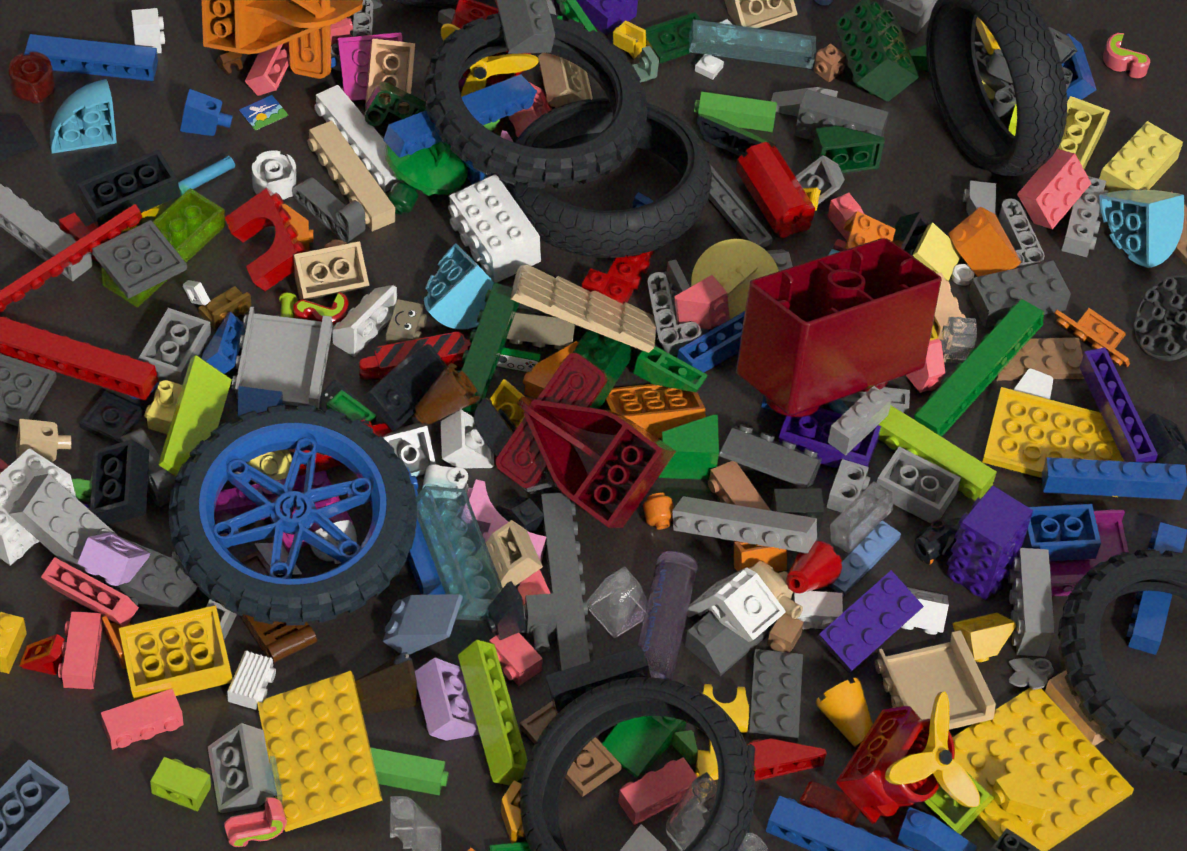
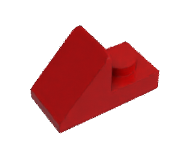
(43, 655)

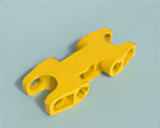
(739, 713)

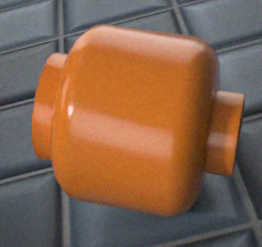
(658, 510)

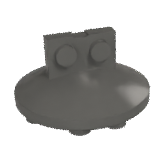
(1163, 319)

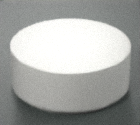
(962, 274)

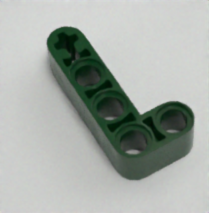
(391, 103)

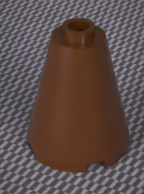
(446, 396)

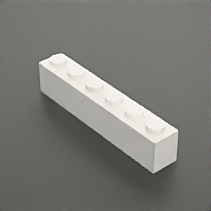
(362, 137)

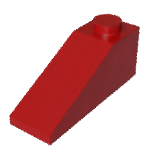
(782, 757)

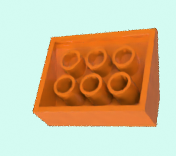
(655, 406)

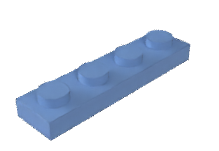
(865, 557)

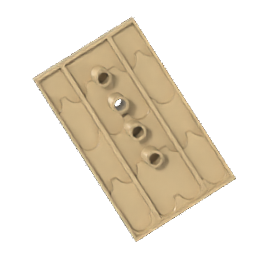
(584, 308)

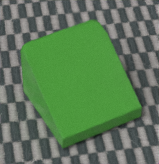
(686, 745)

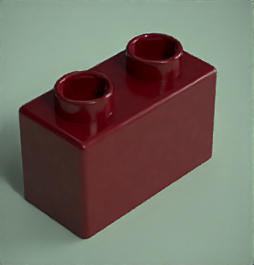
(837, 326)

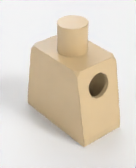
(41, 438)

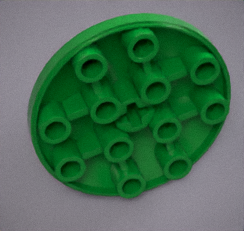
(429, 169)

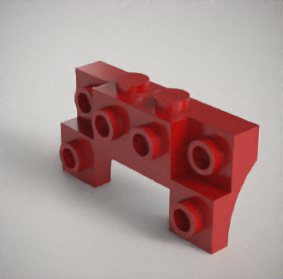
(621, 278)

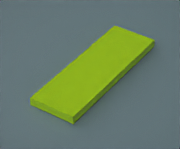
(195, 413)

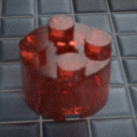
(31, 77)

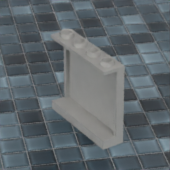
(284, 356)

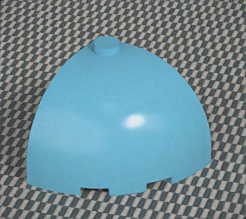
(84, 119)
(1144, 223)
(457, 290)

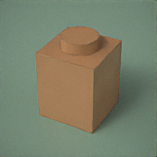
(785, 633)

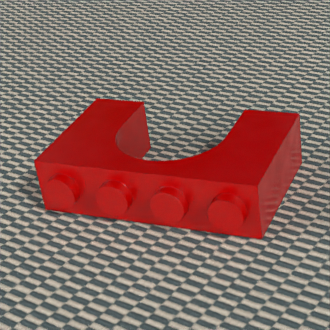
(253, 216)

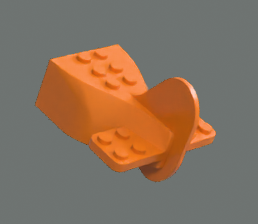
(265, 24)

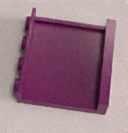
(1067, 573)

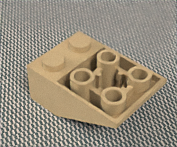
(513, 553)

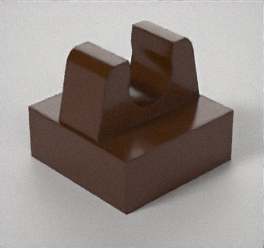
(227, 59)

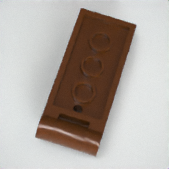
(276, 638)

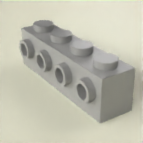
(1084, 221)

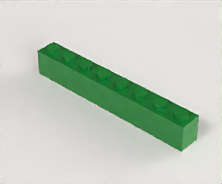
(980, 367)

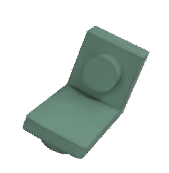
(648, 65)

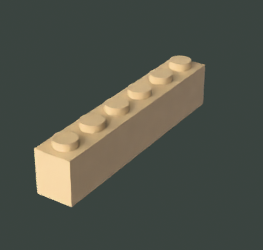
(351, 174)

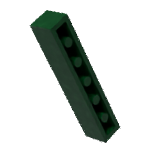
(488, 340)

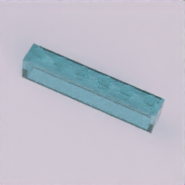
(752, 44)

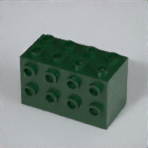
(876, 50)

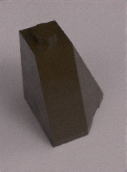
(388, 686)

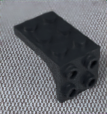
(405, 385)

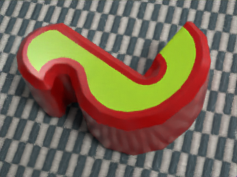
(312, 311)

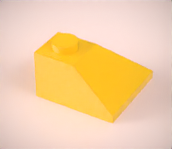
(985, 634)

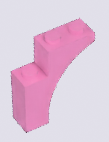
(490, 520)

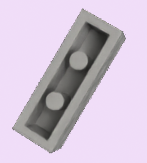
(859, 420)

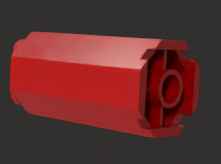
(775, 190)

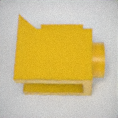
(629, 38)

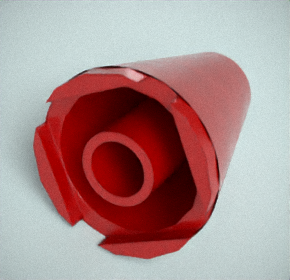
(814, 569)

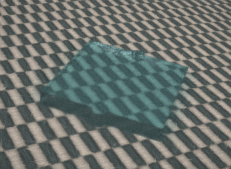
(275, 777)

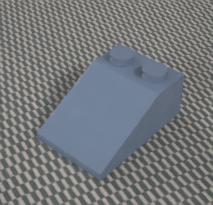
(421, 621)

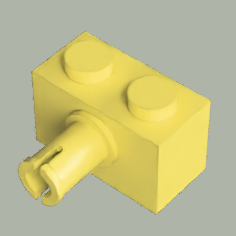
(162, 409)

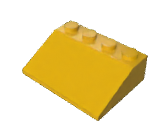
(176, 654)

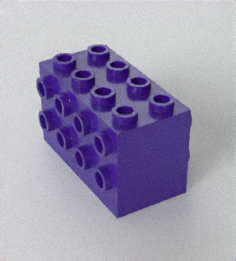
(988, 542)

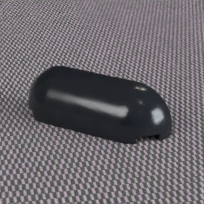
(728, 136)
(493, 425)

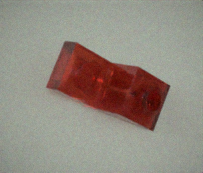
(830, 802)

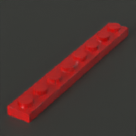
(70, 255)

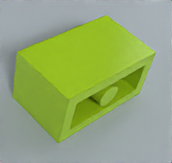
(181, 783)

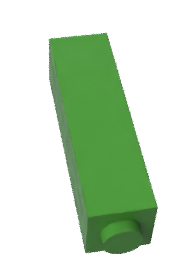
(738, 110)
(409, 771)

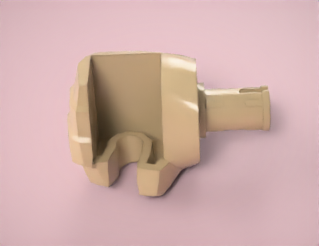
(777, 585)

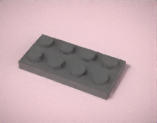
(776, 695)

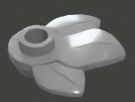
(1031, 672)

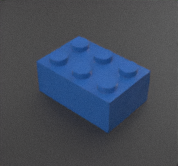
(1065, 531)

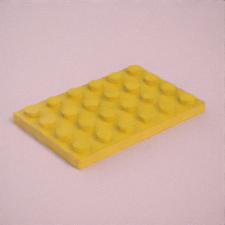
(1034, 428)
(320, 750)

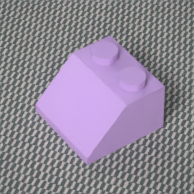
(112, 558)

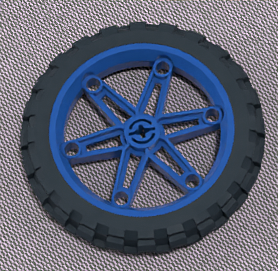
(285, 599)

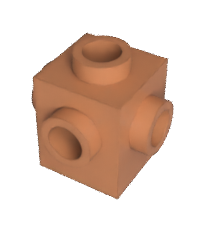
(829, 62)

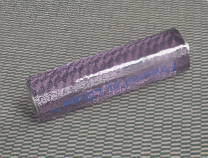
(667, 612)

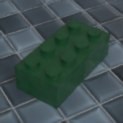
(607, 355)

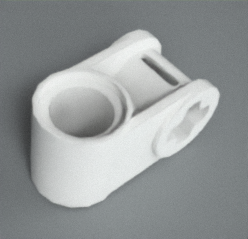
(445, 477)

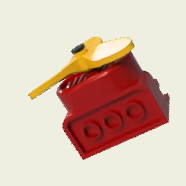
(493, 67)
(906, 763)

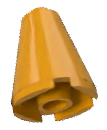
(847, 710)

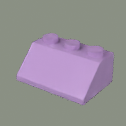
(445, 700)

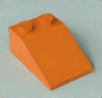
(984, 244)

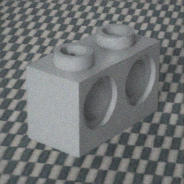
(846, 487)

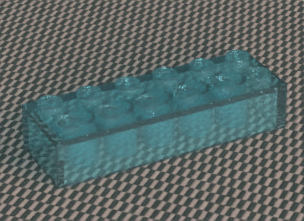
(458, 549)

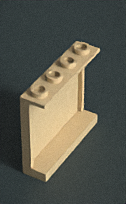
(950, 667)

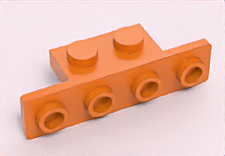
(1096, 331)

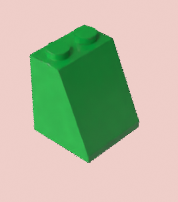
(695, 449)

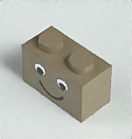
(406, 322)

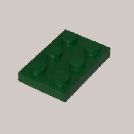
(671, 37)

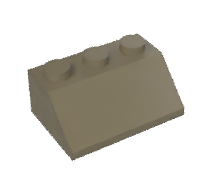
(540, 329)

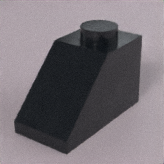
(522, 512)
(506, 613)

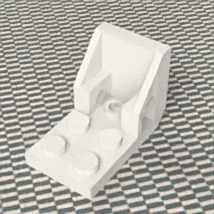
(740, 604)

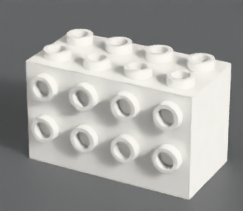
(494, 228)
(13, 481)

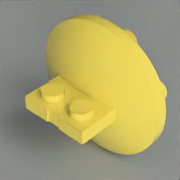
(734, 266)

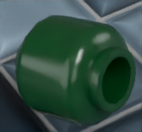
(403, 197)

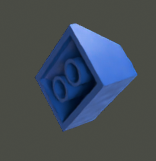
(1082, 80)

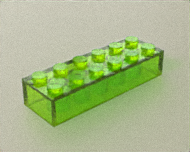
(187, 227)

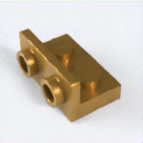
(220, 306)

